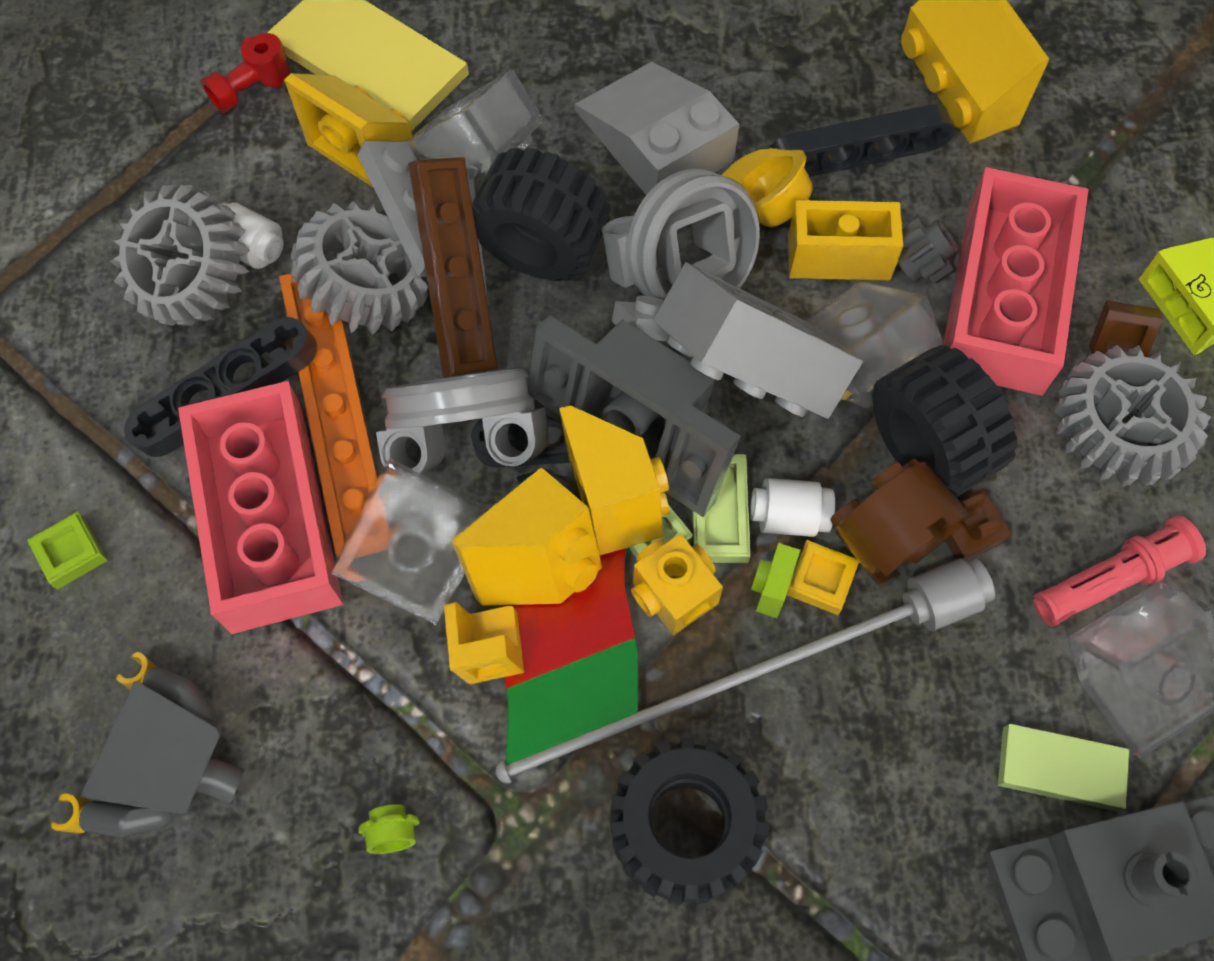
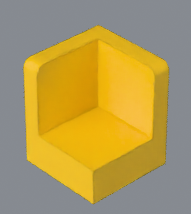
(483, 643)

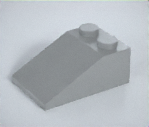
(660, 125)

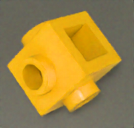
(675, 582)

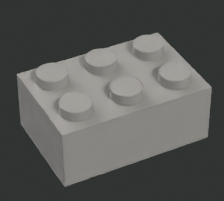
(755, 344)

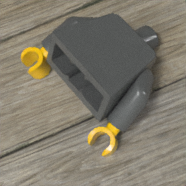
(152, 759)

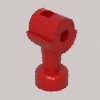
(262, 62)

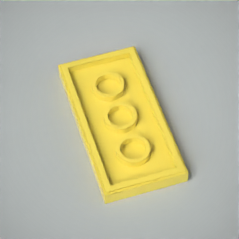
(371, 52)

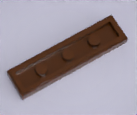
(453, 265)

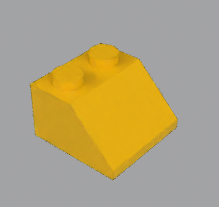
(341, 118)
(615, 481)
(530, 546)

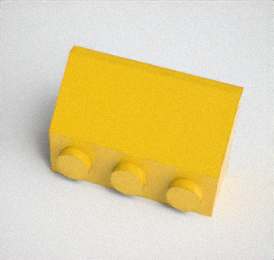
(975, 61)

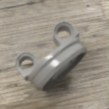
(723, 222)
(495, 396)

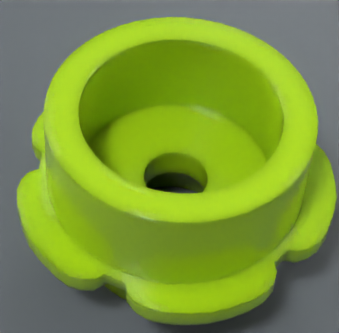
(389, 829)

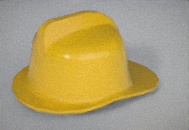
(773, 181)

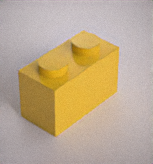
(844, 240)

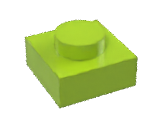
(774, 579)

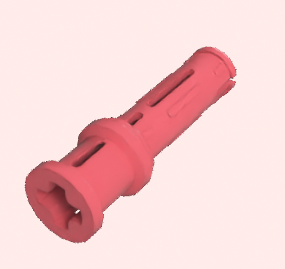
(1139, 561)

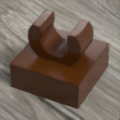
(1126, 327)
(981, 531)

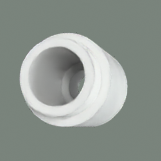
(261, 236)
(792, 507)

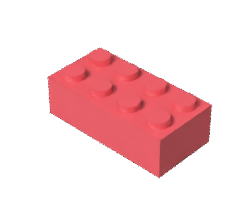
(1017, 278)
(258, 508)

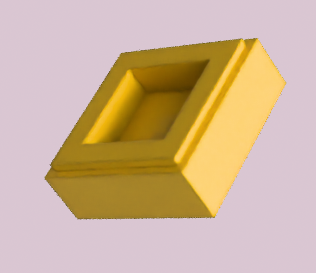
(822, 577)

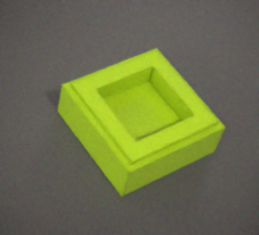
(67, 550)

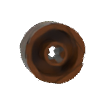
(900, 520)

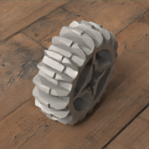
(180, 223)
(356, 281)
(1155, 440)

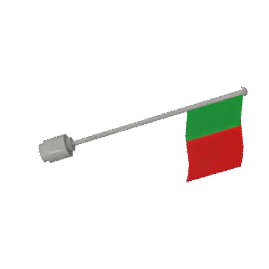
(585, 658)

